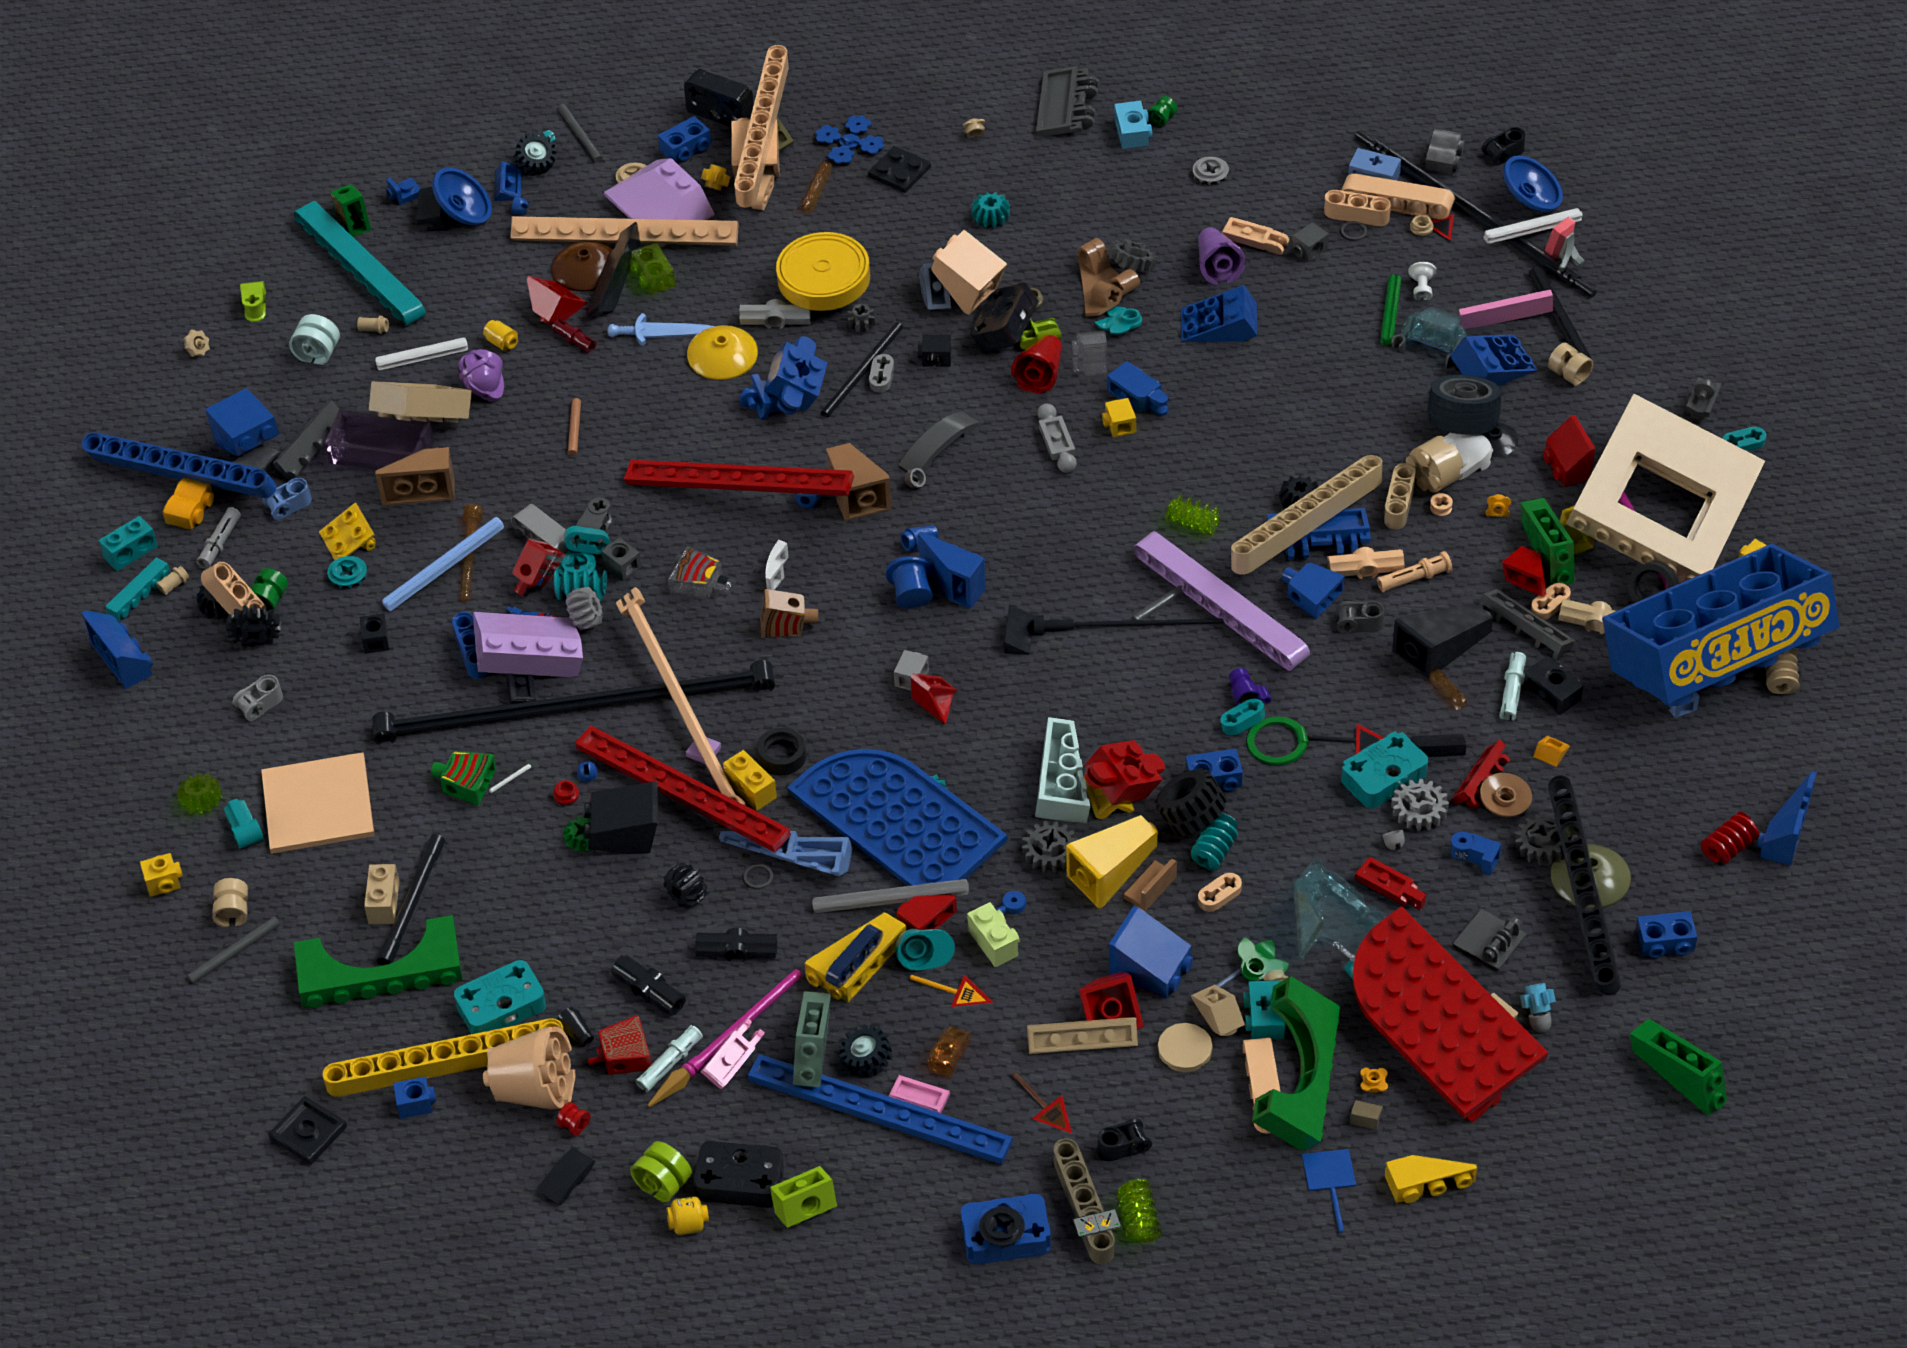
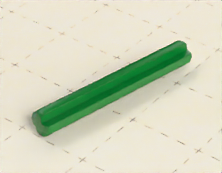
(1390, 310)

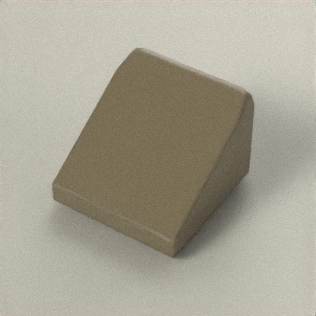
(1365, 1115)

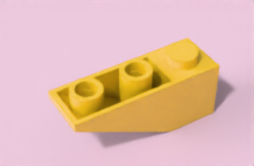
(1409, 1174)

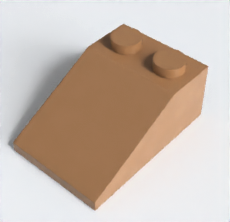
(418, 478)

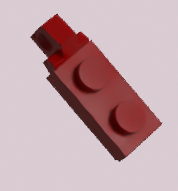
(1390, 883)

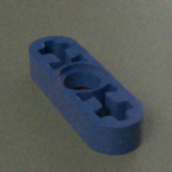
(854, 956)

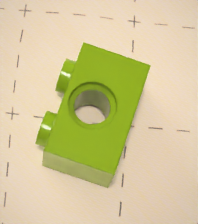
(803, 1196)

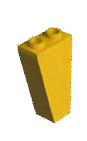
(818, 965)

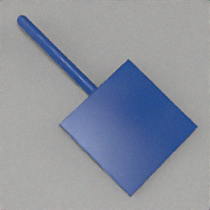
(1330, 1171)

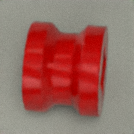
(573, 1118)

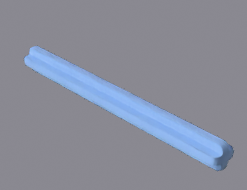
(442, 564)

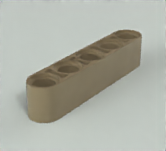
(1079, 1191)

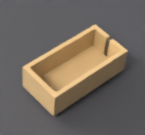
(419, 401)

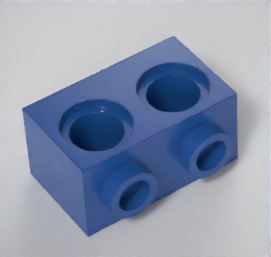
(684, 140)
(1222, 765)
(1666, 934)

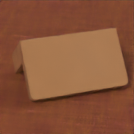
(1151, 884)

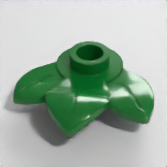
(1260, 958)

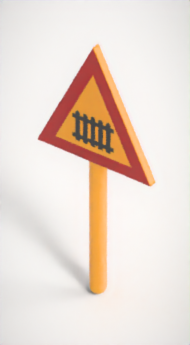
(966, 994)

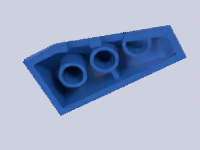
(1785, 828)

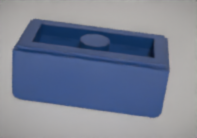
(507, 182)

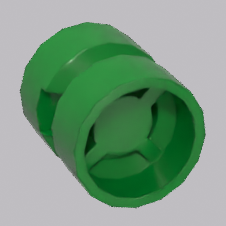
(269, 587)

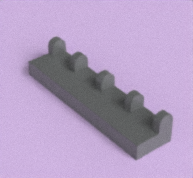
(307, 442)
(1527, 622)

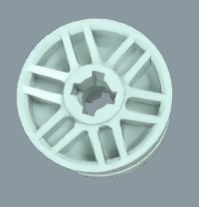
(314, 339)

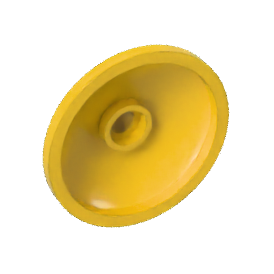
(722, 352)

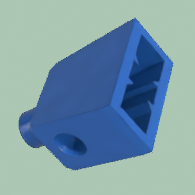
(1313, 587)

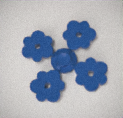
(849, 141)

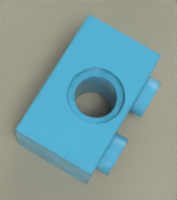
(1132, 124)

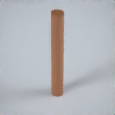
(574, 426)

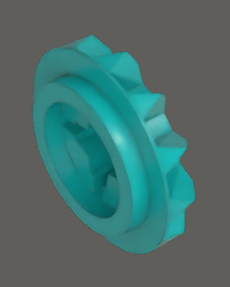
(585, 560)
(347, 563)

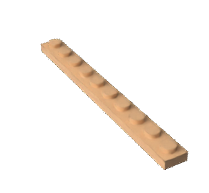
(608, 230)

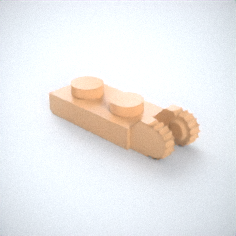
(1255, 235)

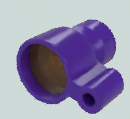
(1246, 689)

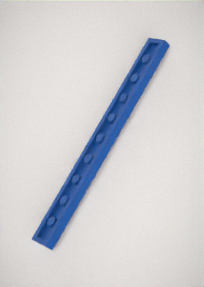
(885, 1111)

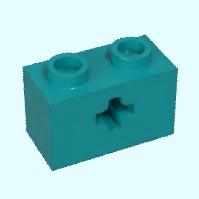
(1262, 1020)

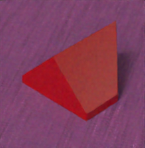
(932, 694)

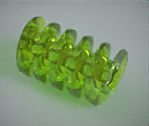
(1193, 515)
(1138, 1211)

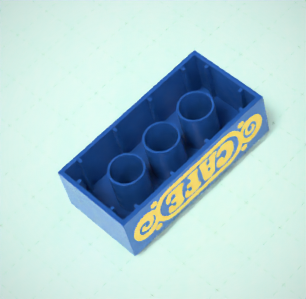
(1721, 624)

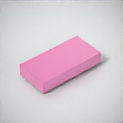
(919, 1094)

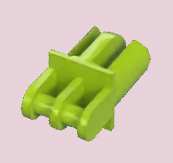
(1038, 329)

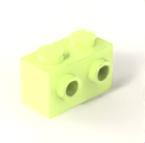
(993, 934)

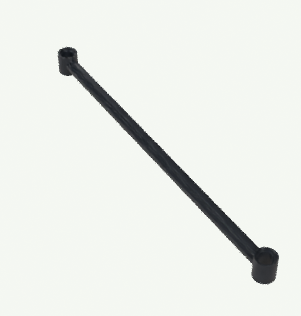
(386, 727)

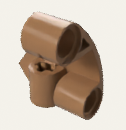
(1100, 282)

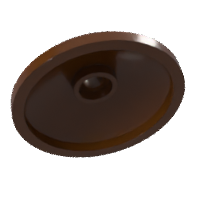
(580, 265)

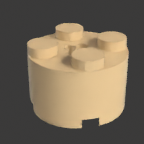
(1435, 464)

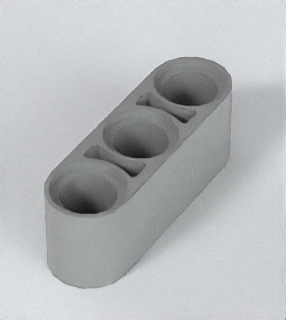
(540, 527)

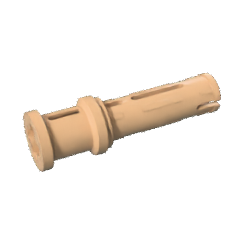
(1425, 569)

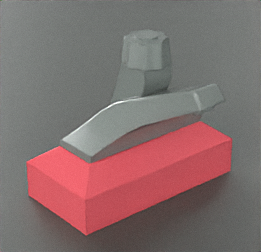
(1562, 244)

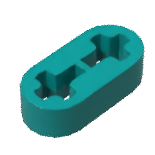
(1744, 440)
(587, 539)
(1242, 717)

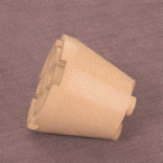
(532, 1070)

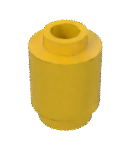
(500, 335)

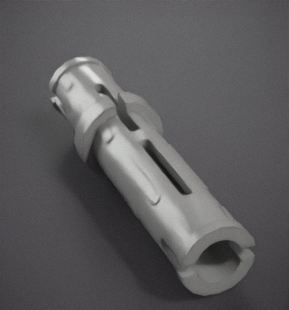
(207, 557)

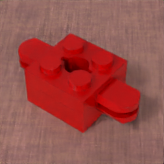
(1124, 772)

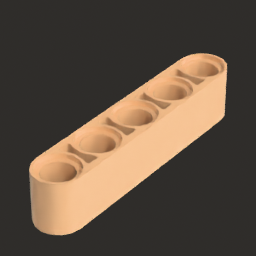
(1404, 196)

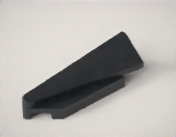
(615, 272)

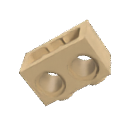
(382, 894)

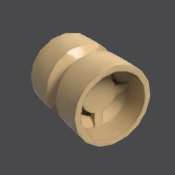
(1569, 363)
(230, 901)

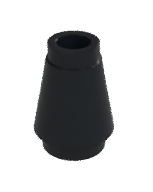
(575, 1026)

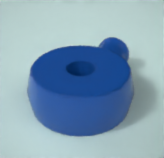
(1013, 903)

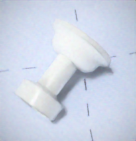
(1422, 273)

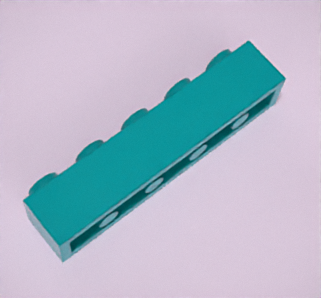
(137, 589)

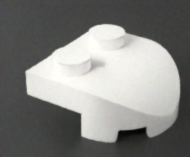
(1473, 449)

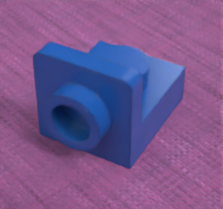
(403, 191)

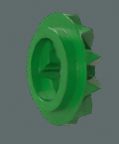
(572, 837)

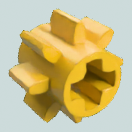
(715, 177)

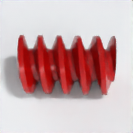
(1730, 838)

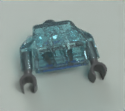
(1434, 329)

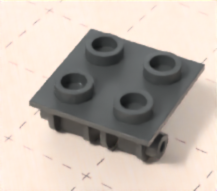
(1490, 938)

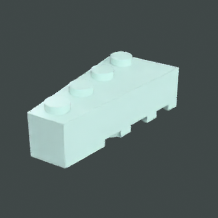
(1061, 781)

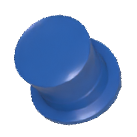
(910, 581)

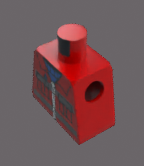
(536, 565)

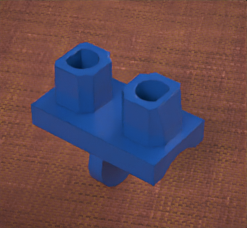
(757, 398)

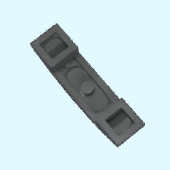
(937, 439)

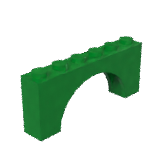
(430, 963)
(1314, 1024)

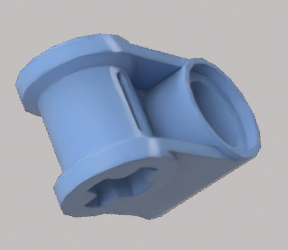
(289, 498)

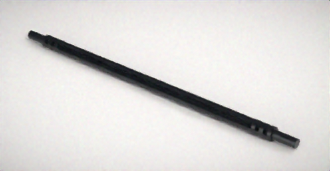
(1567, 276)

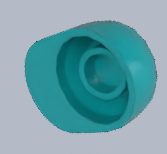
(931, 946)

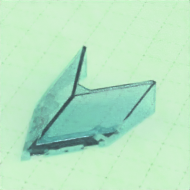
(1330, 911)

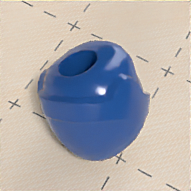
(807, 500)

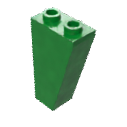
(1549, 540)
(1682, 1065)

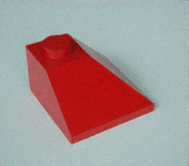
(552, 300)
(1111, 998)

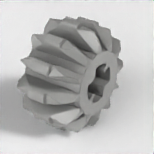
(584, 608)

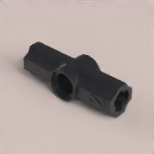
(736, 945)
(648, 985)

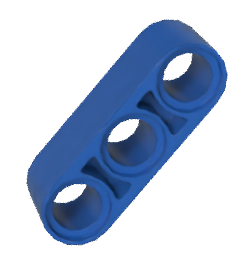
(465, 638)

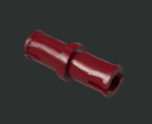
(574, 335)

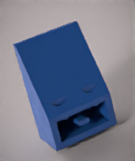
(1221, 318)
(1493, 358)
(954, 569)

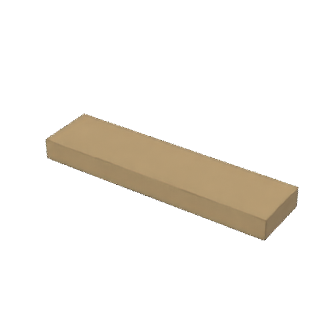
(1082, 1035)

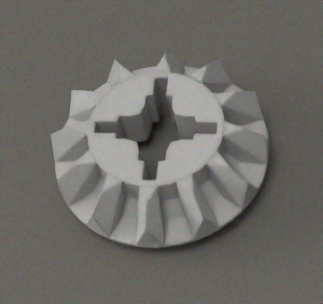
(1215, 164)

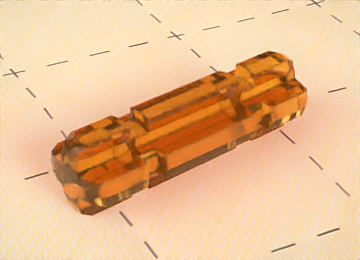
(1448, 689)

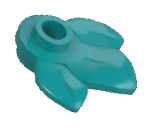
(1120, 320)

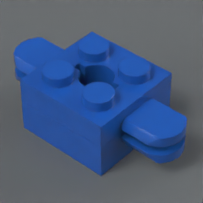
(796, 376)

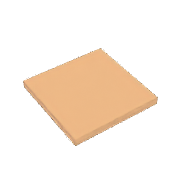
(317, 802)

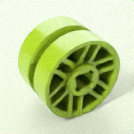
(661, 1170)

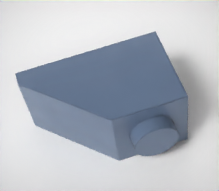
(932, 290)

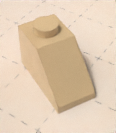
(1219, 1010)

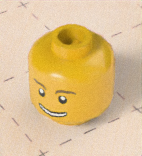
(687, 1215)

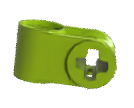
(254, 300)

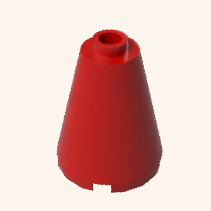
(1038, 365)

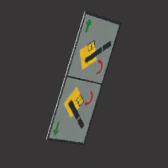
(1097, 1222)

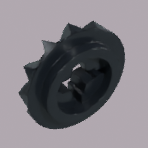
(1006, 1217)

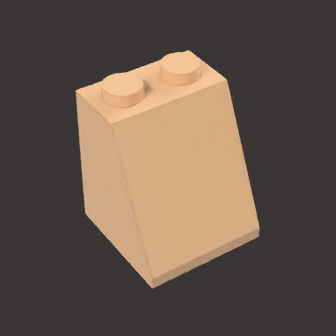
(739, 132)
(968, 270)

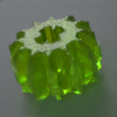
(199, 793)

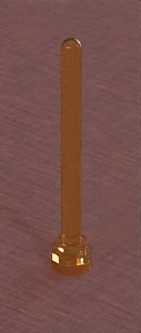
(472, 515)

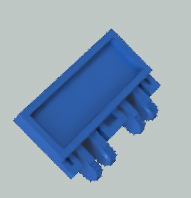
(1342, 528)

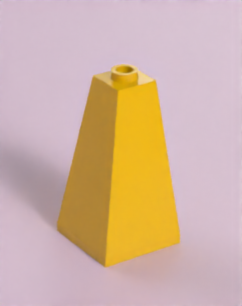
(1109, 857)

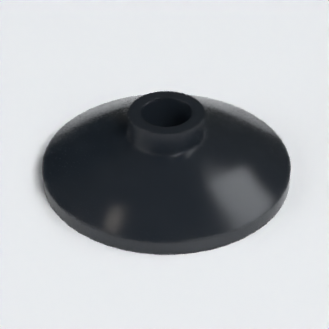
(1504, 441)

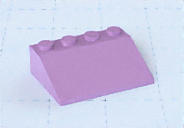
(527, 644)

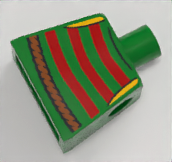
(349, 200)
(466, 775)

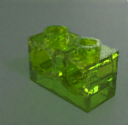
(653, 269)

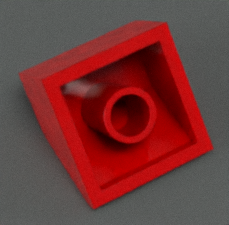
(1570, 453)

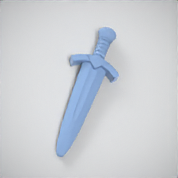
(655, 330)

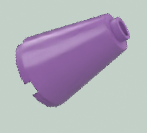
(1219, 257)

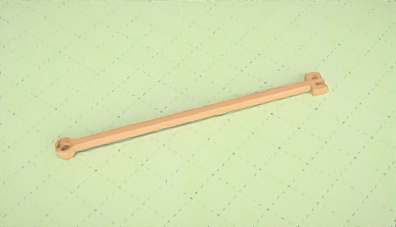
(675, 690)

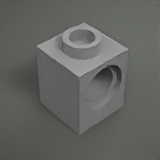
(908, 664)

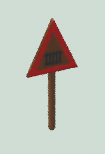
(1052, 1114)

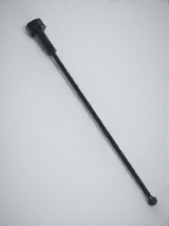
(1041, 624)

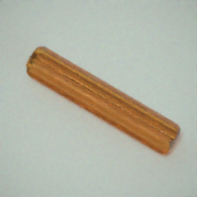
(816, 187)

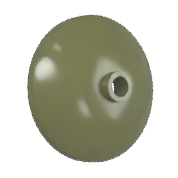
(1610, 872)

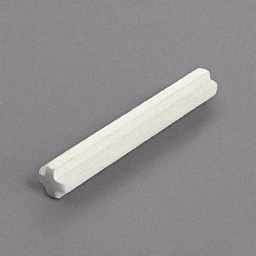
(421, 353)

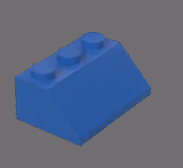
(117, 648)

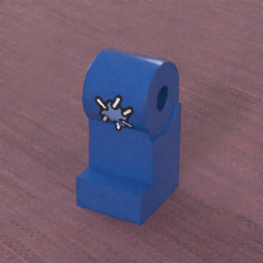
(1476, 850)

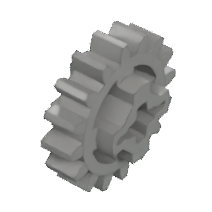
(1419, 804)

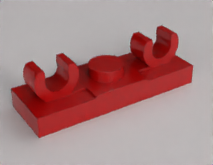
(1479, 772)

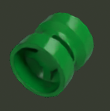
(1162, 111)

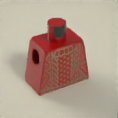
(621, 1048)

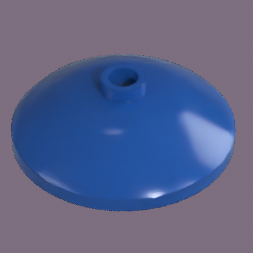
(1532, 184)
(461, 196)

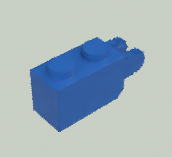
(1140, 388)

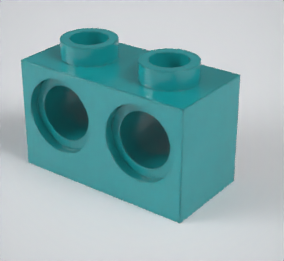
(128, 543)

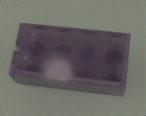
(373, 440)

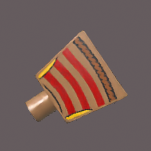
(784, 614)

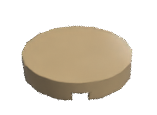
(1185, 1047)

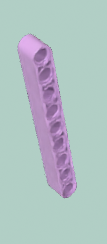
(1222, 601)

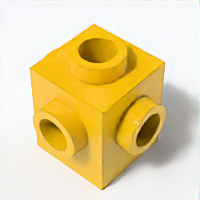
(161, 874)

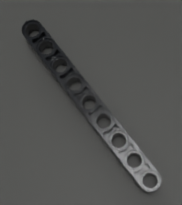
(1585, 895)

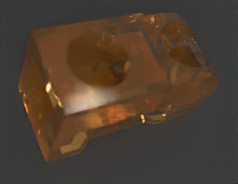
(948, 1051)

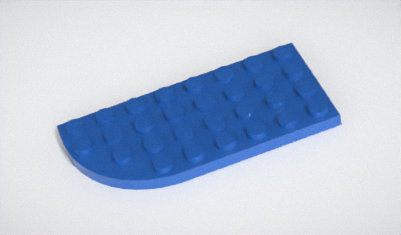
(898, 816)

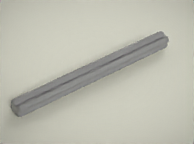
(888, 896)

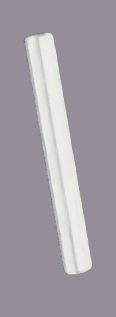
(1530, 226)

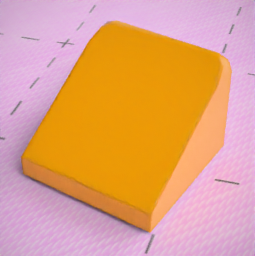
(1550, 750)

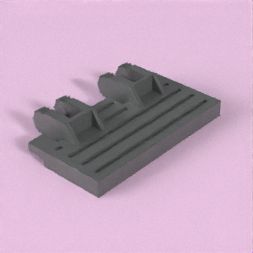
(1063, 101)

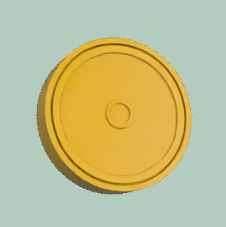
(823, 271)

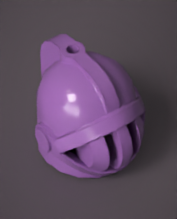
(482, 375)

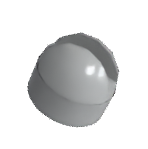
(917, 474)
(1392, 838)
(1540, 1021)

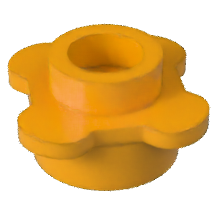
(1498, 500)
(1378, 1085)

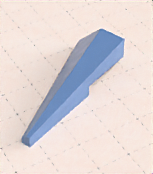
(819, 853)

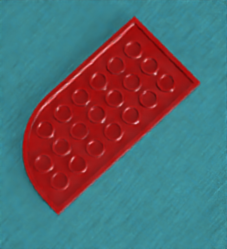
(1439, 1015)

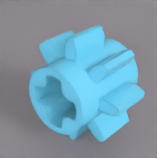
(1537, 998)

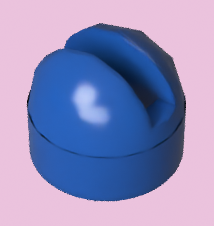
(517, 206)
(592, 771)

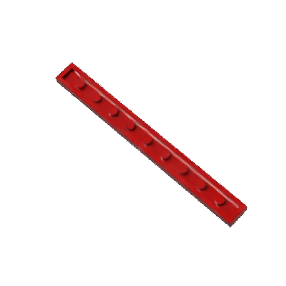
(739, 477)
(683, 789)

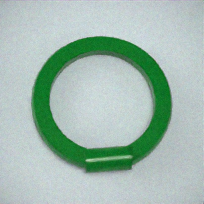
(1278, 761)

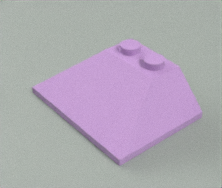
(661, 192)

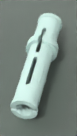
(1514, 678)
(677, 1050)

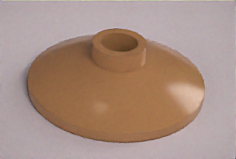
(1509, 787)

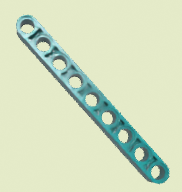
(360, 263)

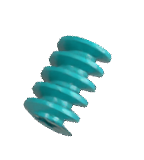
(566, 584)
(1215, 842)

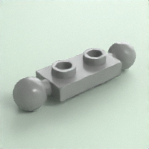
(1057, 438)

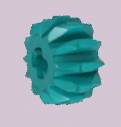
(990, 209)

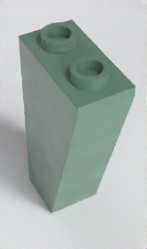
(811, 1039)

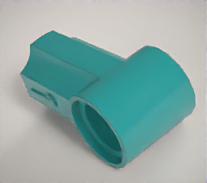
(243, 826)

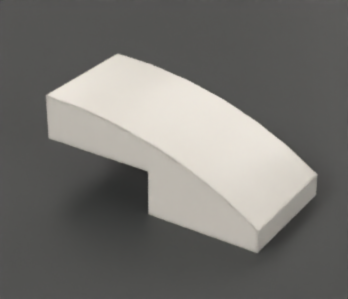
(775, 563)

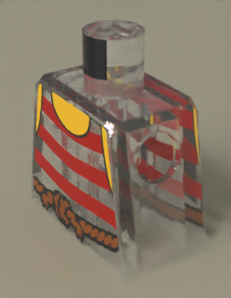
(697, 575)

